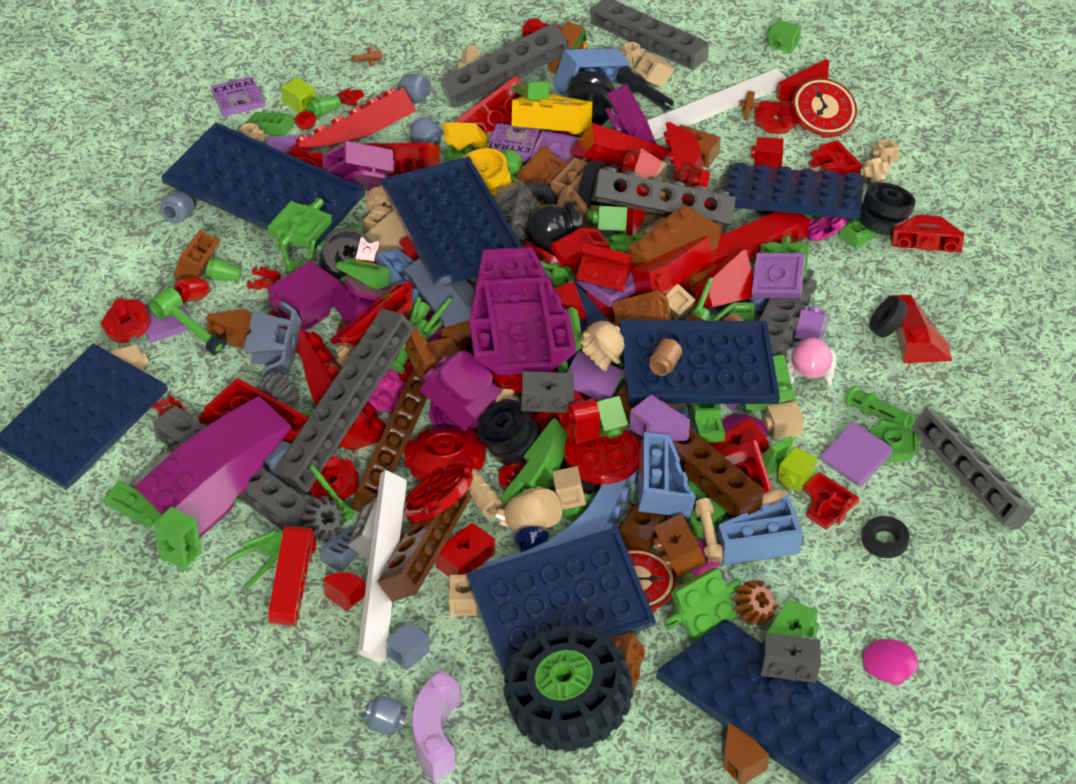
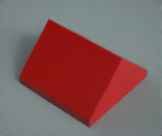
(750, 461)

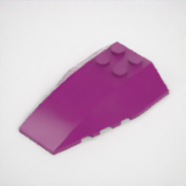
(518, 315)
(213, 464)

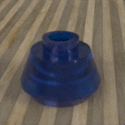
(530, 537)

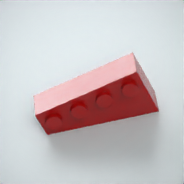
(240, 393)

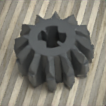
(280, 388)
(332, 517)

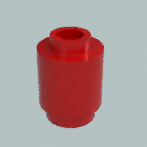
(192, 288)

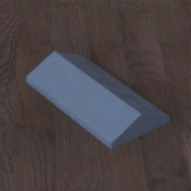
(459, 291)

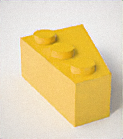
(553, 113)

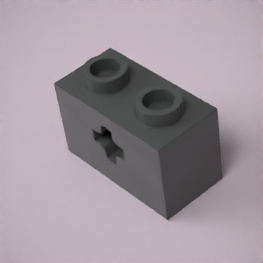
(547, 391)
(790, 657)

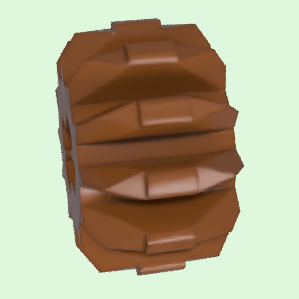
(755, 602)

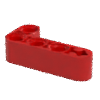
(581, 420)
(290, 575)

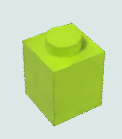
(296, 94)
(797, 469)

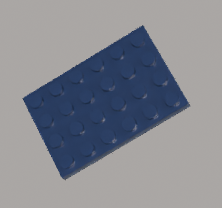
(795, 190)
(717, 364)
(80, 416)
(564, 585)

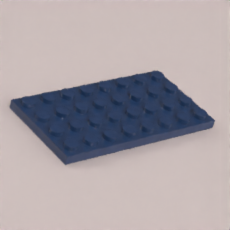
(257, 179)
(449, 218)
(794, 721)

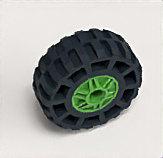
(568, 688)

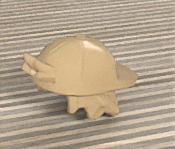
(602, 343)
(531, 508)

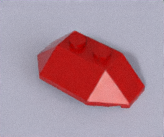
(396, 299)

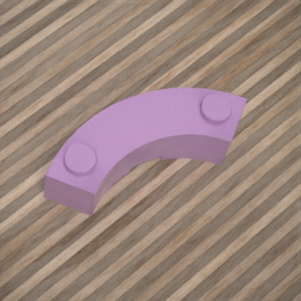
(430, 713)

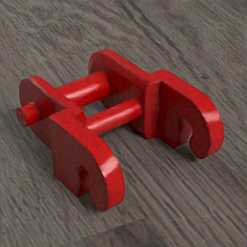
(263, 283)
(158, 405)
(827, 503)

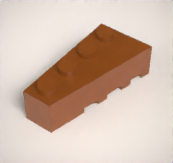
(673, 232)

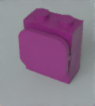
(628, 115)
(359, 163)
(307, 291)
(354, 297)
(461, 388)

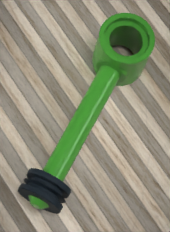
(168, 304)

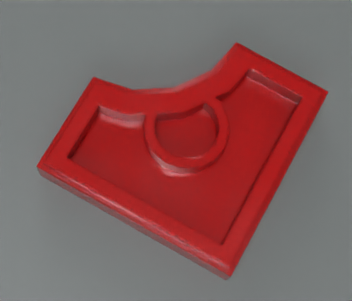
(820, 488)

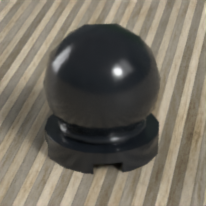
(552, 223)

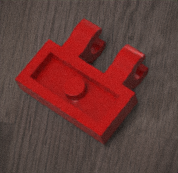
(837, 156)

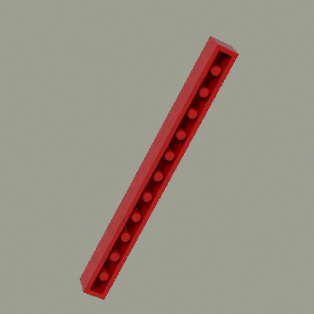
(748, 238)

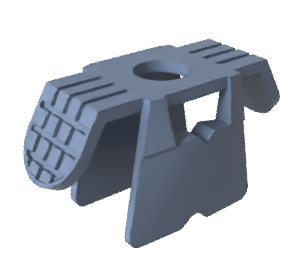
(271, 343)

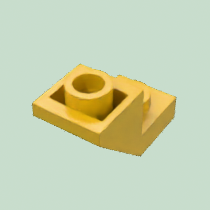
(463, 134)

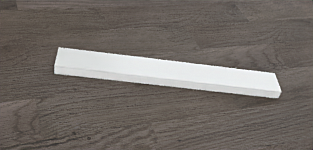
(716, 102)
(384, 543)

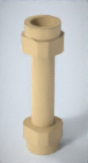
(713, 551)

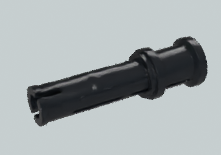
(638, 84)

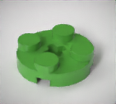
(906, 440)

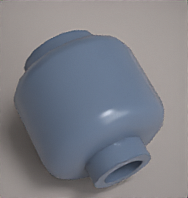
(416, 86)
(425, 131)
(177, 206)
(384, 715)

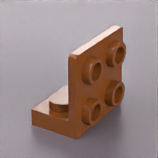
(642, 307)
(426, 354)

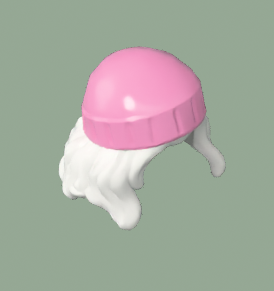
(811, 359)

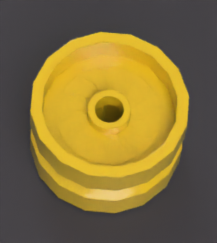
(492, 167)

